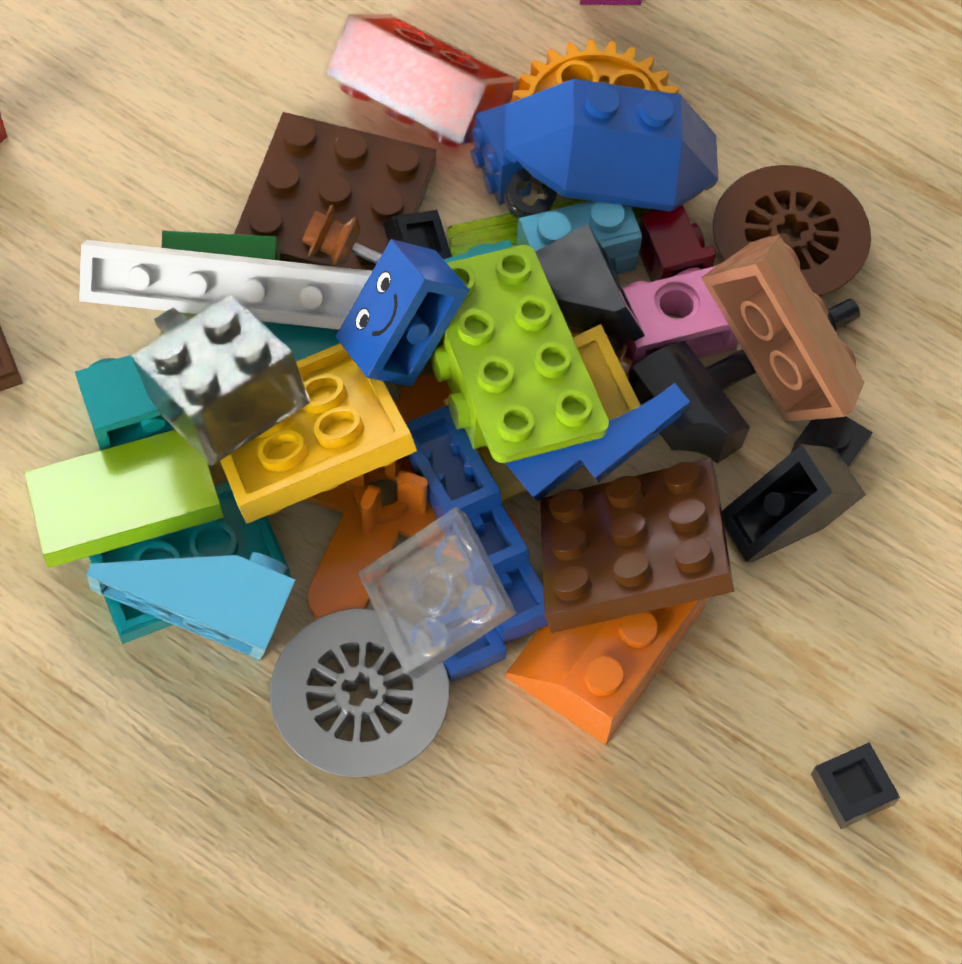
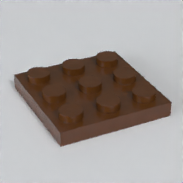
(328, 165)
(633, 545)

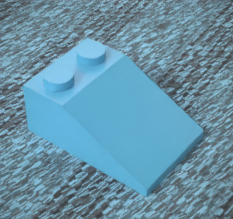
(210, 596)

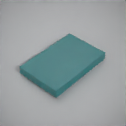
(214, 538)

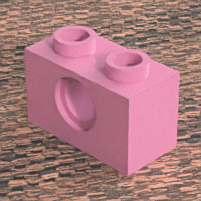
(685, 295)

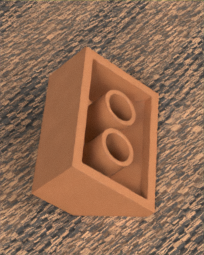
(785, 331)

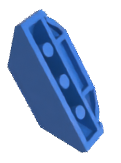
(612, 144)

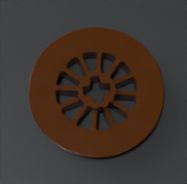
(819, 195)

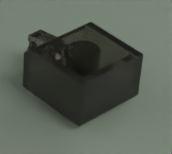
(220, 377)

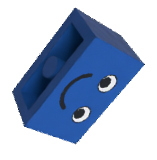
(401, 313)

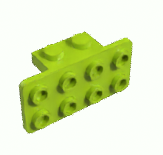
(515, 362)

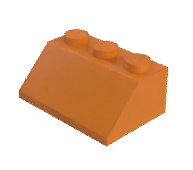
(601, 667)

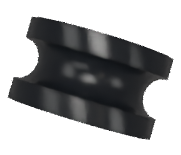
(514, 201)

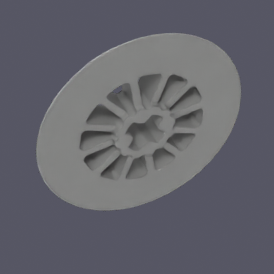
(299, 727)

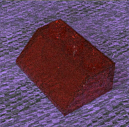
(417, 76)

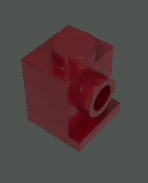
(672, 244)

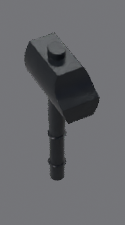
(713, 422)

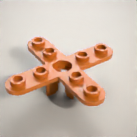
(366, 526)

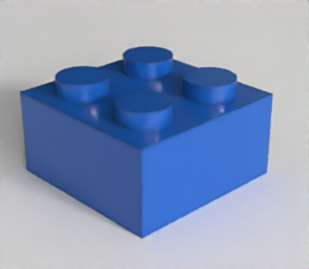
(489, 153)

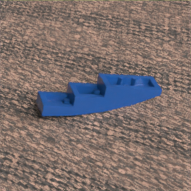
(462, 481)

